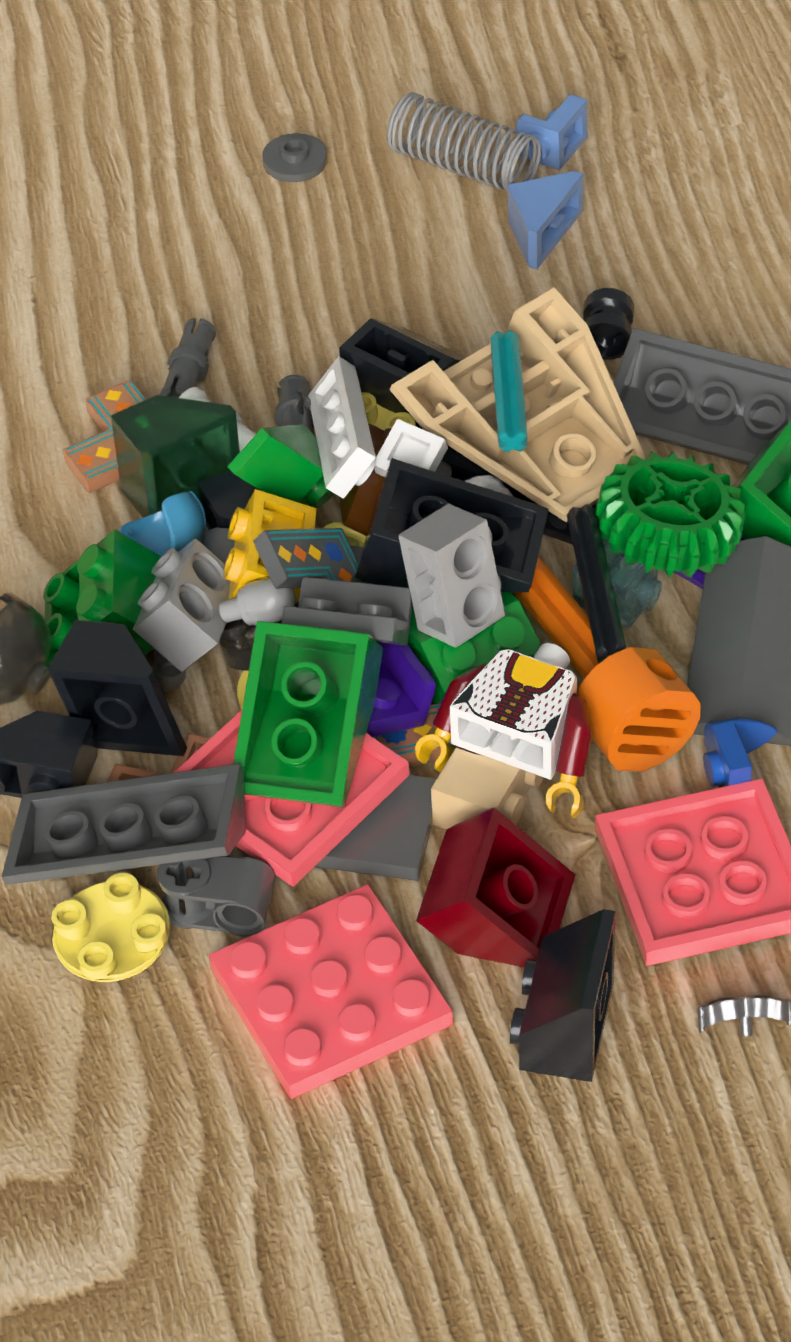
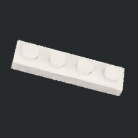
(342, 428)

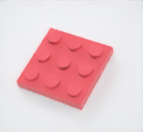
(299, 834)
(700, 870)
(330, 990)

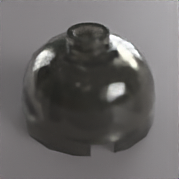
(23, 649)

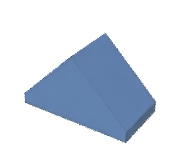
(543, 212)

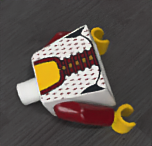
(520, 715)

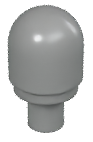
(257, 602)

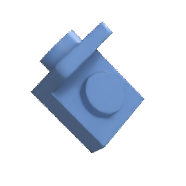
(559, 134)

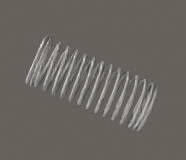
(508, 158)

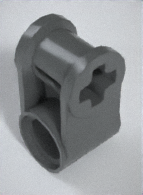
(221, 896)

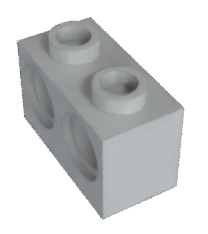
(452, 575)
(183, 603)

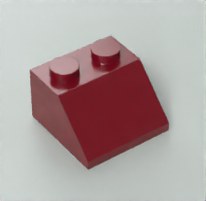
(494, 891)

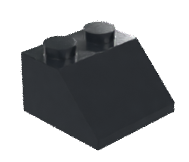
(114, 686)
(567, 999)

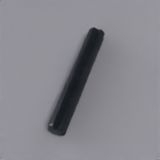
(596, 582)

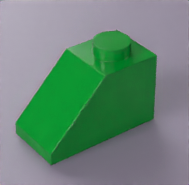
(284, 464)

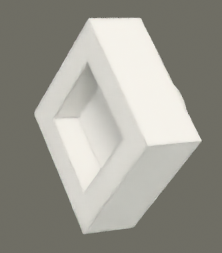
(410, 446)

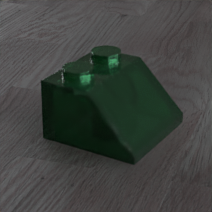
(171, 446)

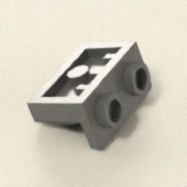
(353, 608)

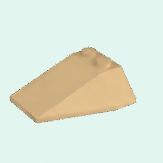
(570, 408)

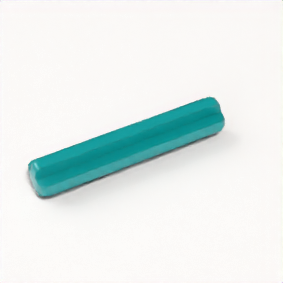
(508, 391)

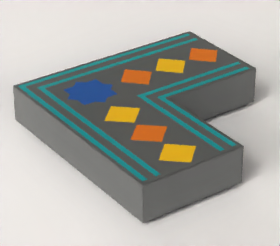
(306, 553)

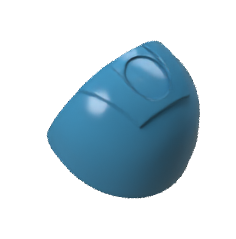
(172, 527)

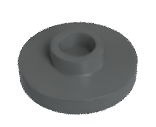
(294, 157)

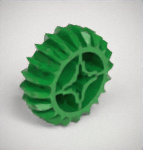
(670, 514)

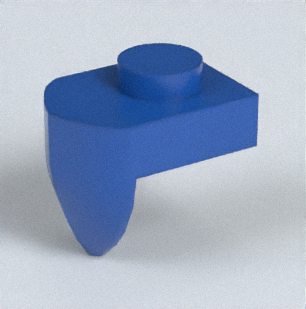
(727, 749)

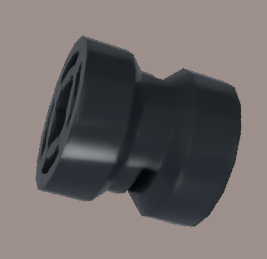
(609, 318)

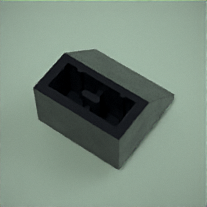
(389, 353)

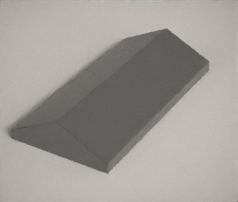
(702, 396)
(745, 639)
(127, 824)

